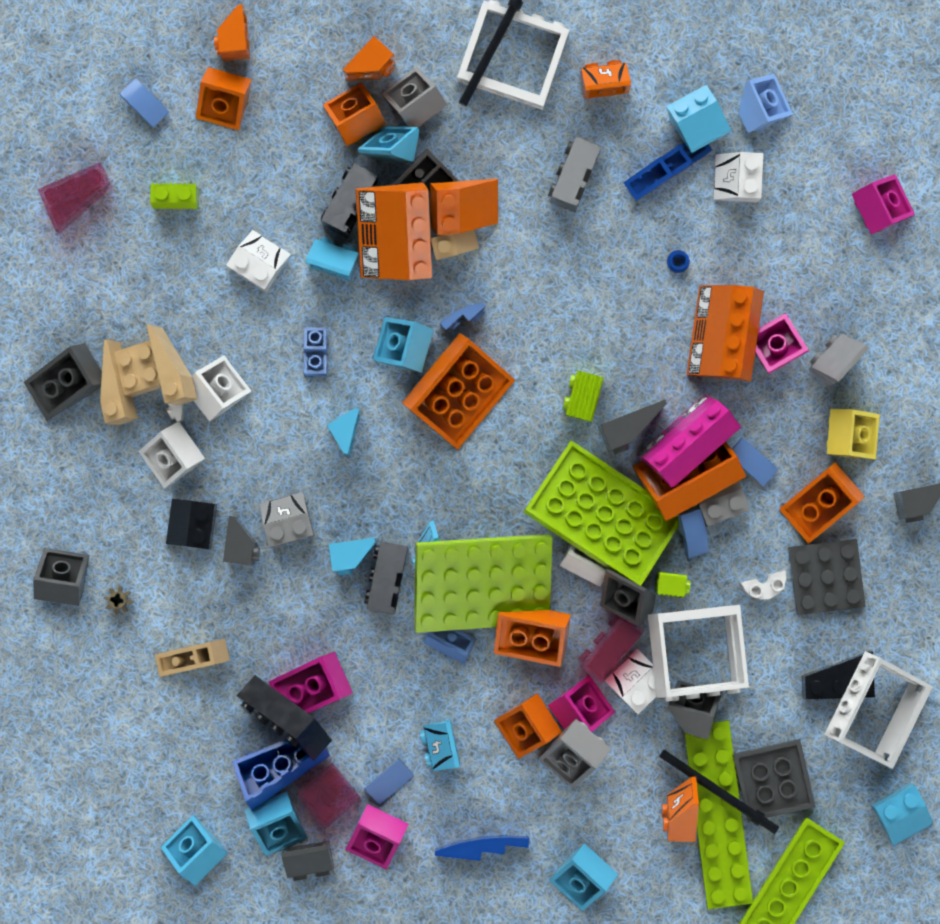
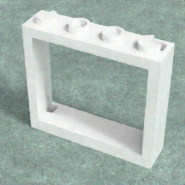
(502, 89)
(735, 644)
(902, 720)

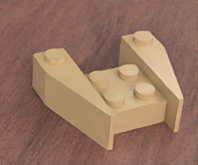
(139, 371)

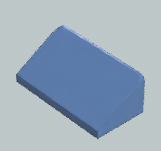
(451, 643)
(389, 781)

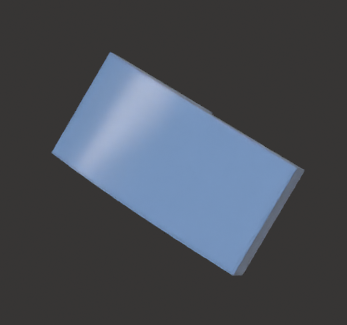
(143, 102)
(472, 312)
(315, 351)
(754, 462)
(694, 532)

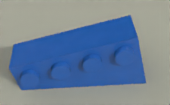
(271, 770)

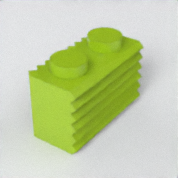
(174, 196)
(583, 396)
(671, 585)

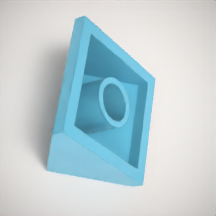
(392, 144)
(344, 430)

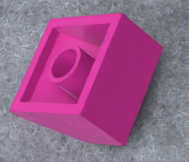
(882, 204)
(778, 344)
(584, 703)
(377, 836)

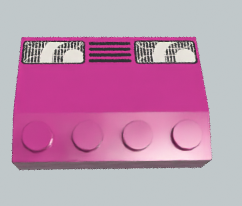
(689, 440)

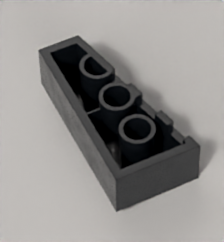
(284, 717)

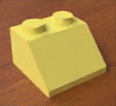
(853, 433)

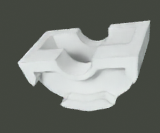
(771, 587)

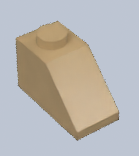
(453, 244)

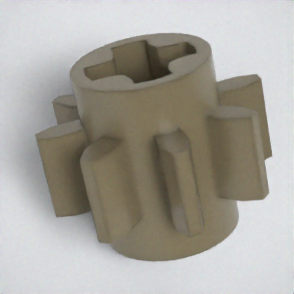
(112, 604)

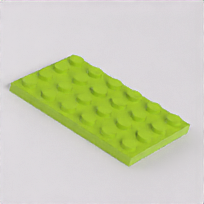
(602, 514)
(475, 579)

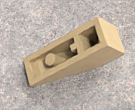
(192, 657)

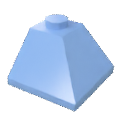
(763, 103)

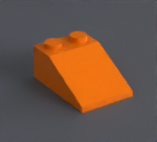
(463, 205)
(822, 502)
(533, 636)

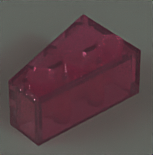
(74, 194)
(609, 648)

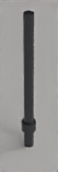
(513, 7)
(757, 816)

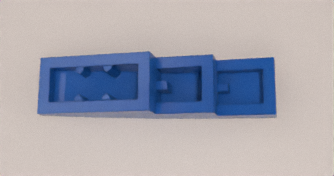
(663, 170)
(472, 848)

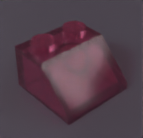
(328, 795)

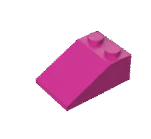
(314, 683)

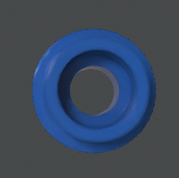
(678, 254)

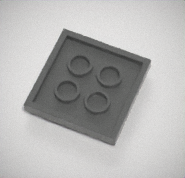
(826, 577)
(774, 778)

